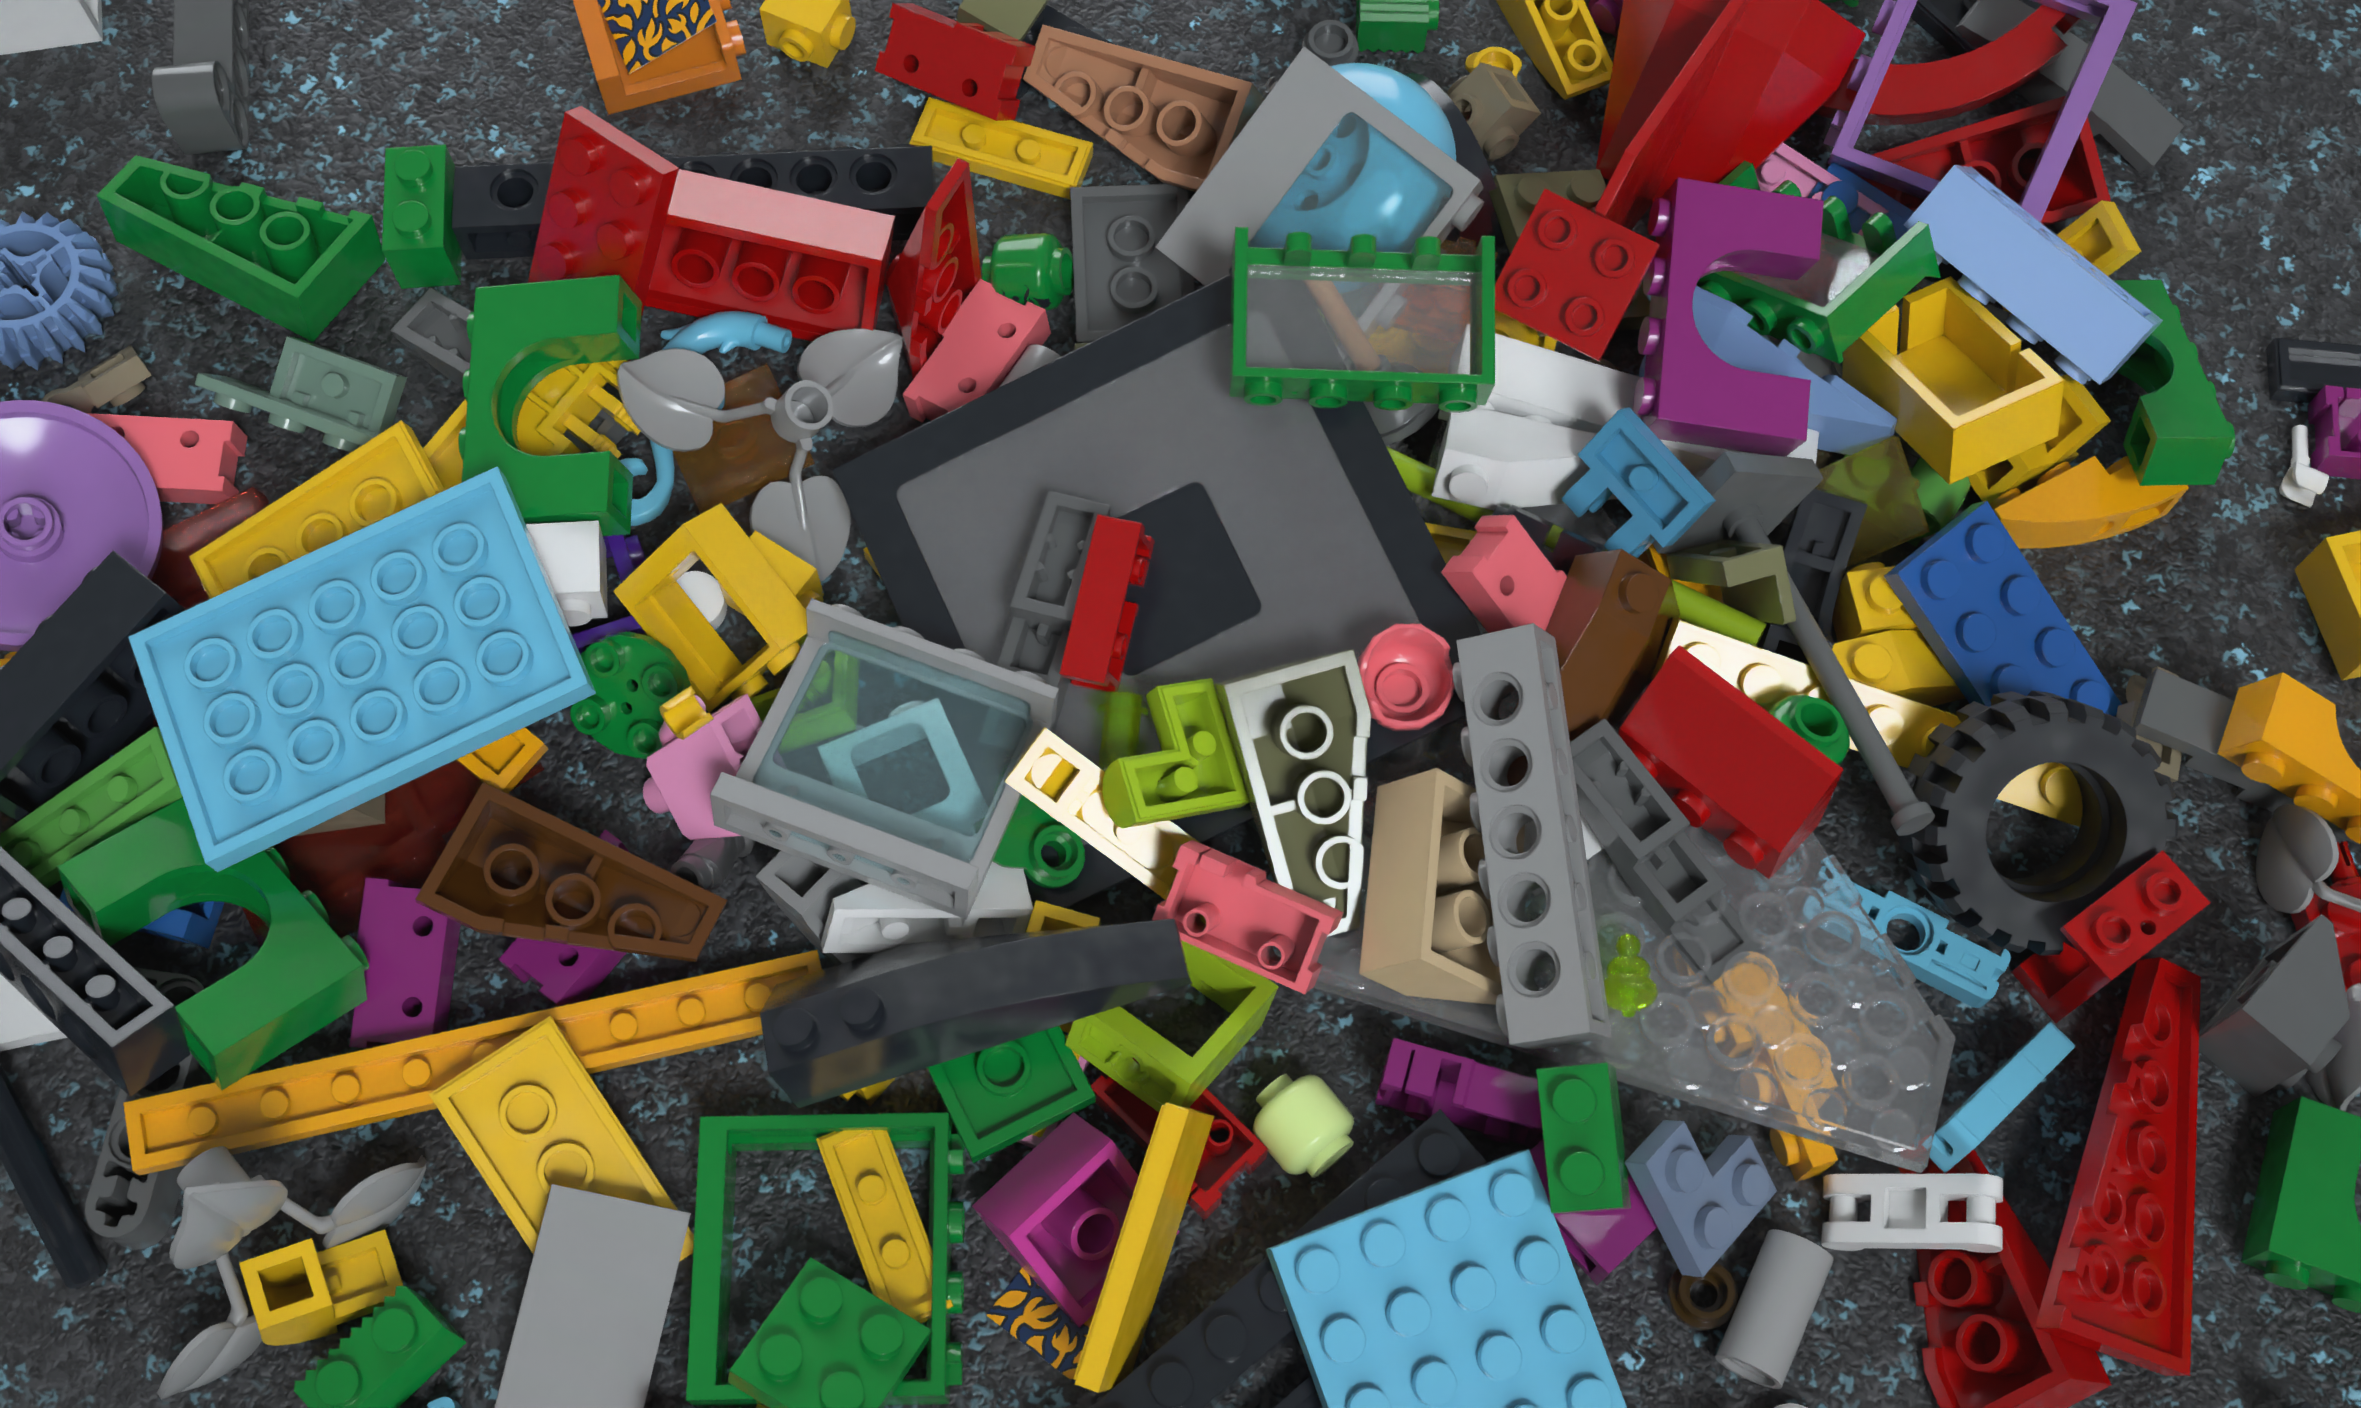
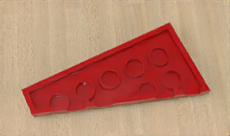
(2129, 1228)

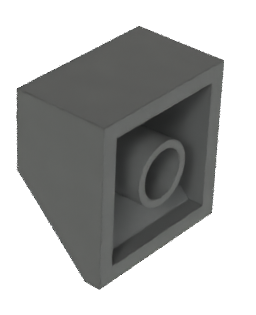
(2282, 1014)

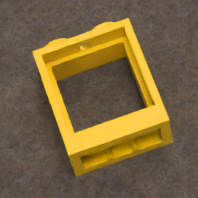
(675, 621)

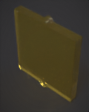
(1885, 483)

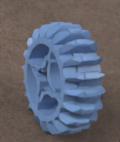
(71, 285)

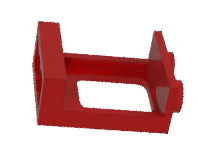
(2112, 936)

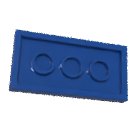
(1994, 616)

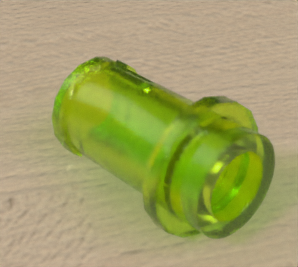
(1119, 726)

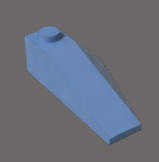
(1837, 410)

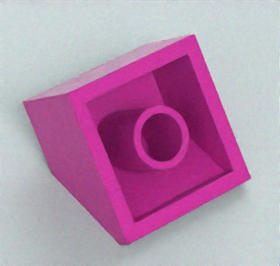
(1064, 1213)

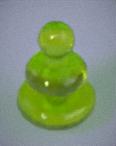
(1628, 978)

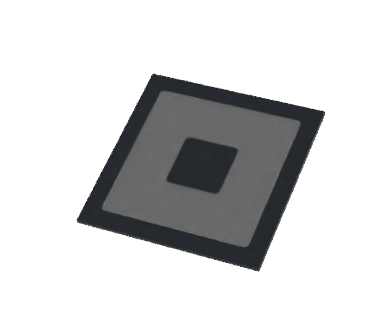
(1267, 523)

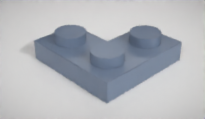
(1698, 1201)

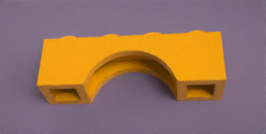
(2293, 743)

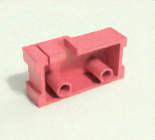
(975, 352)
(185, 456)
(1505, 576)
(1247, 916)

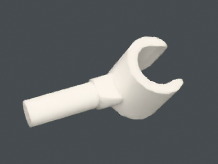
(2302, 481)

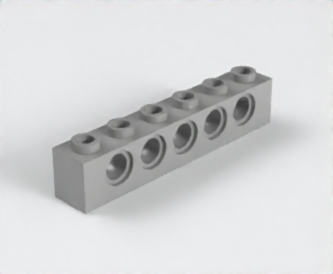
(1575, 1002)

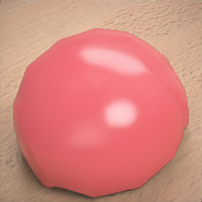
(1407, 676)

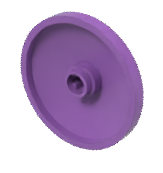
(65, 504)

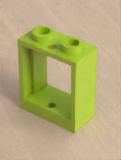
(1165, 1071)

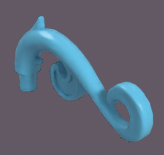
(707, 333)

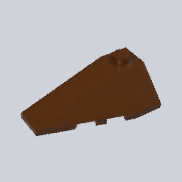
(1606, 638)
(551, 882)

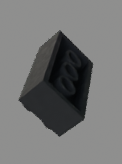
(77, 686)

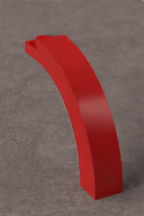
(1962, 82)

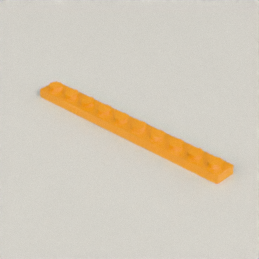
(399, 1076)

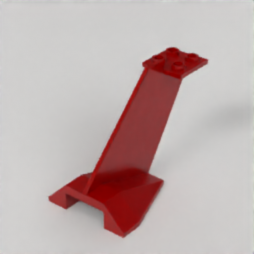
(1687, 100)

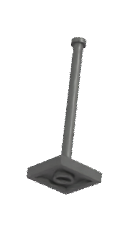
(1750, 502)

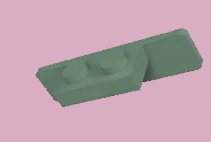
(318, 391)

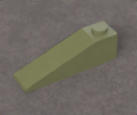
(1304, 769)

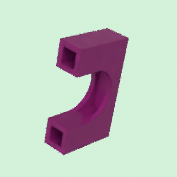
(1686, 387)

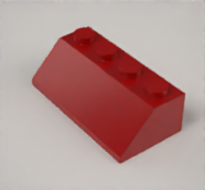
(771, 255)

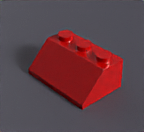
(1729, 763)

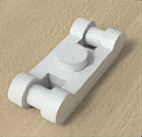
(1912, 1212)

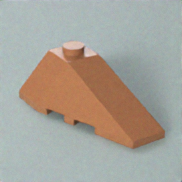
(1148, 107)

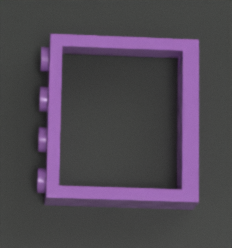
(2111, 20)

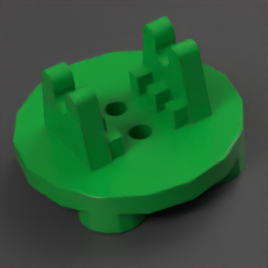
(612, 667)

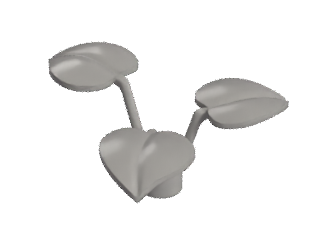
(841, 378)
(2291, 866)
(227, 1205)

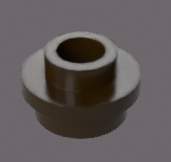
(1723, 1303)

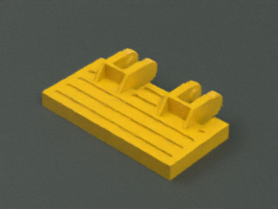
(556, 404)

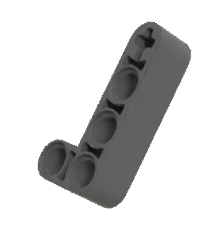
(208, 85)
(112, 1184)

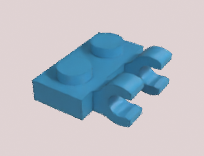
(1647, 480)

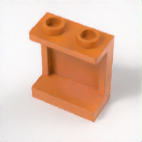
(689, 67)

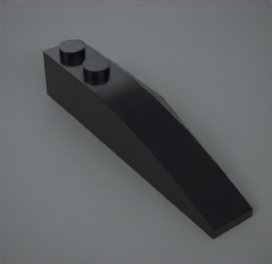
(955, 999)

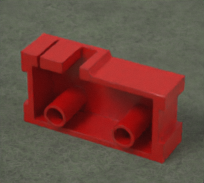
(955, 60)
(1101, 615)
(1219, 1161)

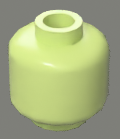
(1303, 1124)

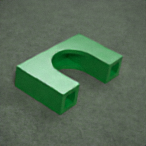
(517, 341)
(273, 1001)
(2304, 1203)

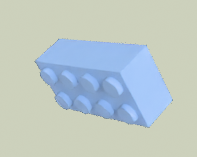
(2034, 276)

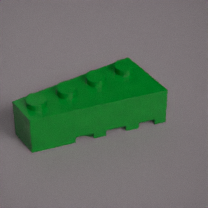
(250, 247)

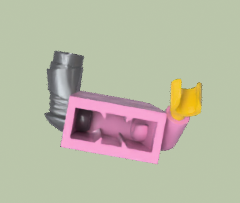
(685, 772)

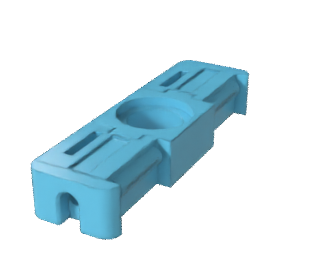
(1942, 956)
(1999, 1096)

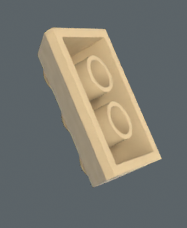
(1425, 894)

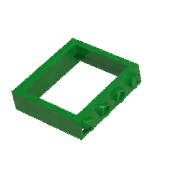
(713, 1241)

